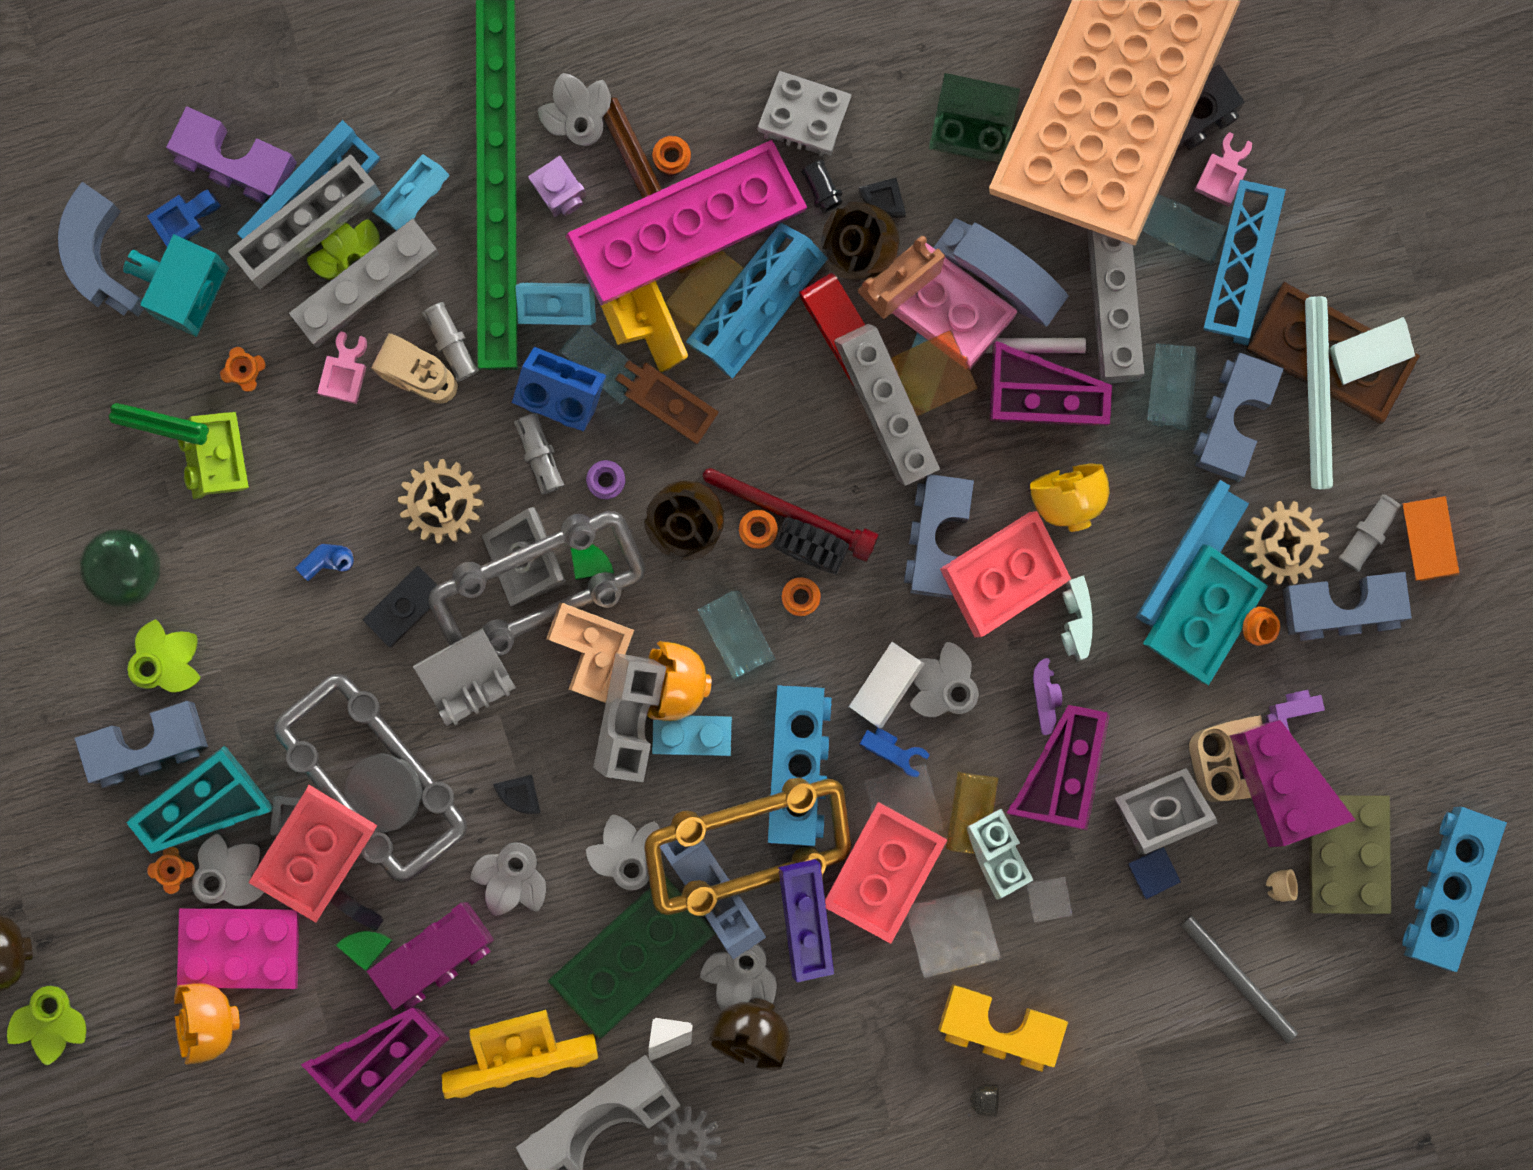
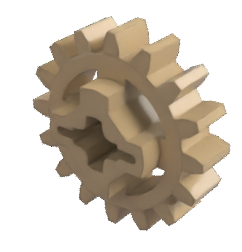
(424, 509)
(1283, 526)

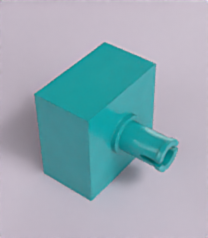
(180, 284)

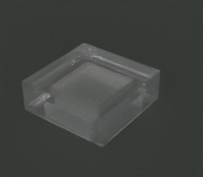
(1049, 899)

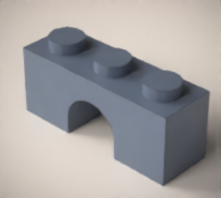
(1223, 447)
(940, 501)
(1382, 603)
(176, 736)

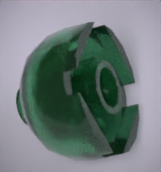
(119, 567)

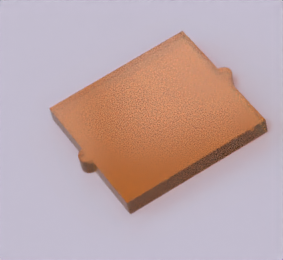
(934, 373)

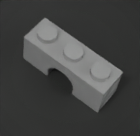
(622, 742)

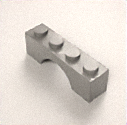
(364, 281)
(633, 1095)

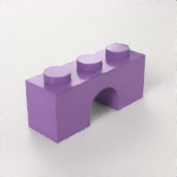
(199, 142)

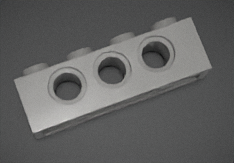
(305, 222)
(1115, 309)
(886, 404)

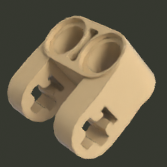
(410, 370)
(1223, 762)

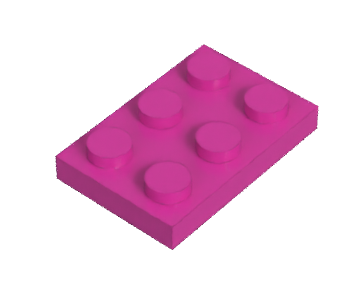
(238, 948)

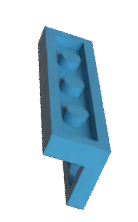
(313, 168)
(1259, 264)
(761, 302)
(1209, 527)

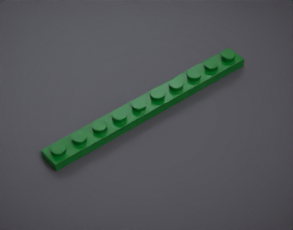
(496, 184)

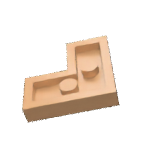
(598, 643)

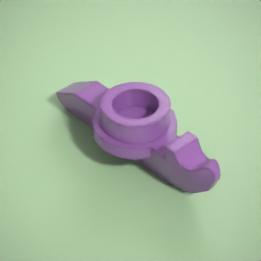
(1047, 696)

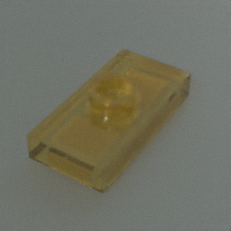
(703, 287)
(972, 802)

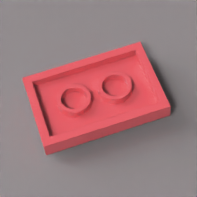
(1005, 574)
(312, 853)
(884, 872)

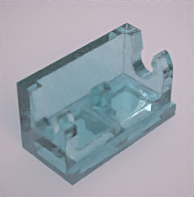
(1172, 386)
(736, 634)

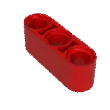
(831, 311)

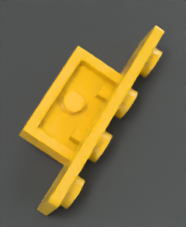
(646, 316)
(514, 1052)

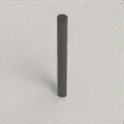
(1239, 979)

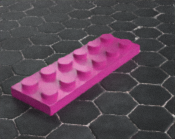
(686, 222)

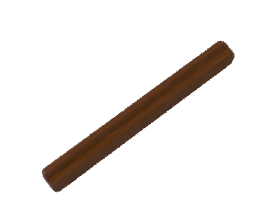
(633, 155)

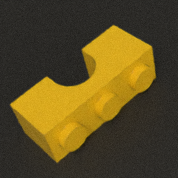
(1034, 1040)

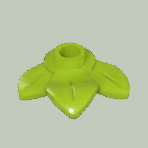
(343, 248)
(169, 656)
(45, 1029)

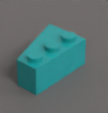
(200, 802)

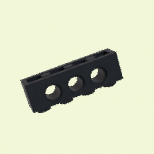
(1222, 104)

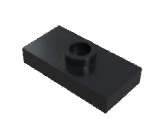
(401, 607)

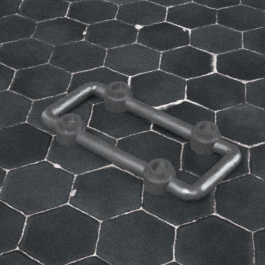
(577, 532)
(365, 708)

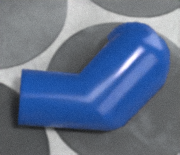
(328, 557)

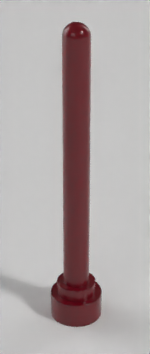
(859, 541)

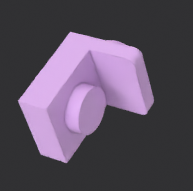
(558, 187)

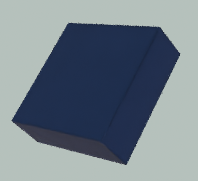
(1154, 872)

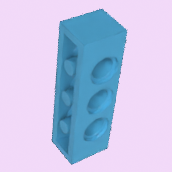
(792, 703)
(1472, 875)

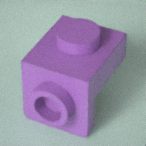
(1297, 705)

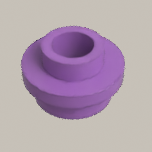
(599, 469)

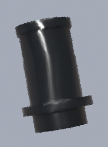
(822, 186)

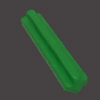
(158, 423)

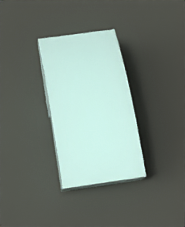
(1078, 632)
(997, 854)

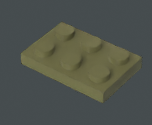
(1353, 861)

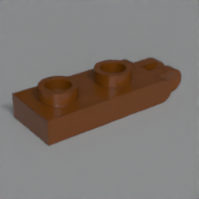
(668, 401)

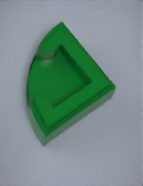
(590, 562)
(364, 947)

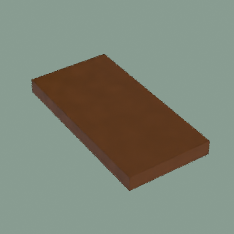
(1283, 343)

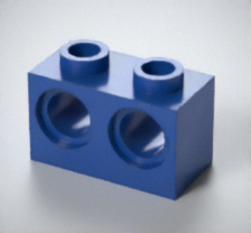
(558, 389)

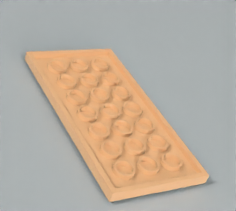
(1111, 110)

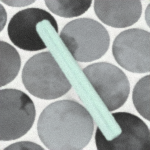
(1319, 392)

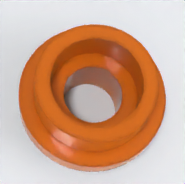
(671, 143)
(764, 518)
(801, 584)
(1261, 626)

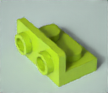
(219, 462)

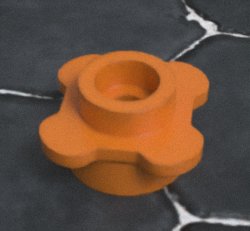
(237, 359)
(159, 870)

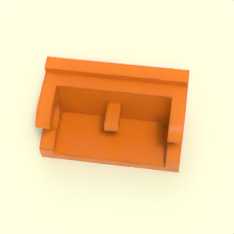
(1431, 539)

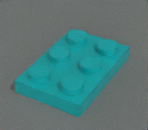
(1205, 614)

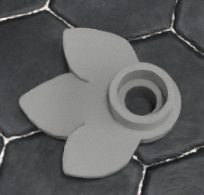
(573, 104)
(939, 679)
(620, 847)
(231, 867)
(510, 885)
(740, 982)

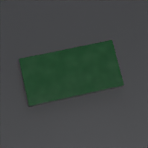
(629, 961)

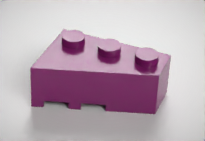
(1045, 393)
(1066, 773)
(1286, 786)
(431, 957)
(378, 1063)

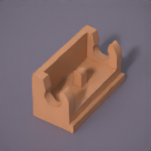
(903, 278)

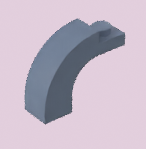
(79, 243)
(1004, 268)
(730, 915)

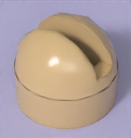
(1284, 885)

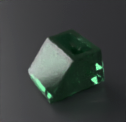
(974, 118)

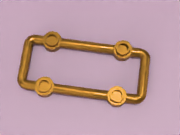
(690, 830)

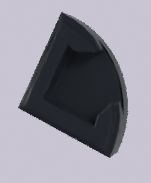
(885, 196)
(519, 794)
(356, 911)

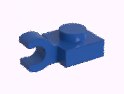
(181, 217)
(884, 746)

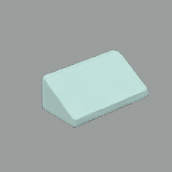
(1372, 351)

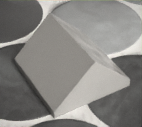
(534, 576)
(1164, 811)

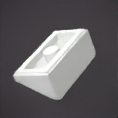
(886, 685)
(668, 1037)

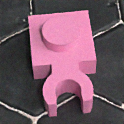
(1222, 175)
(342, 375)

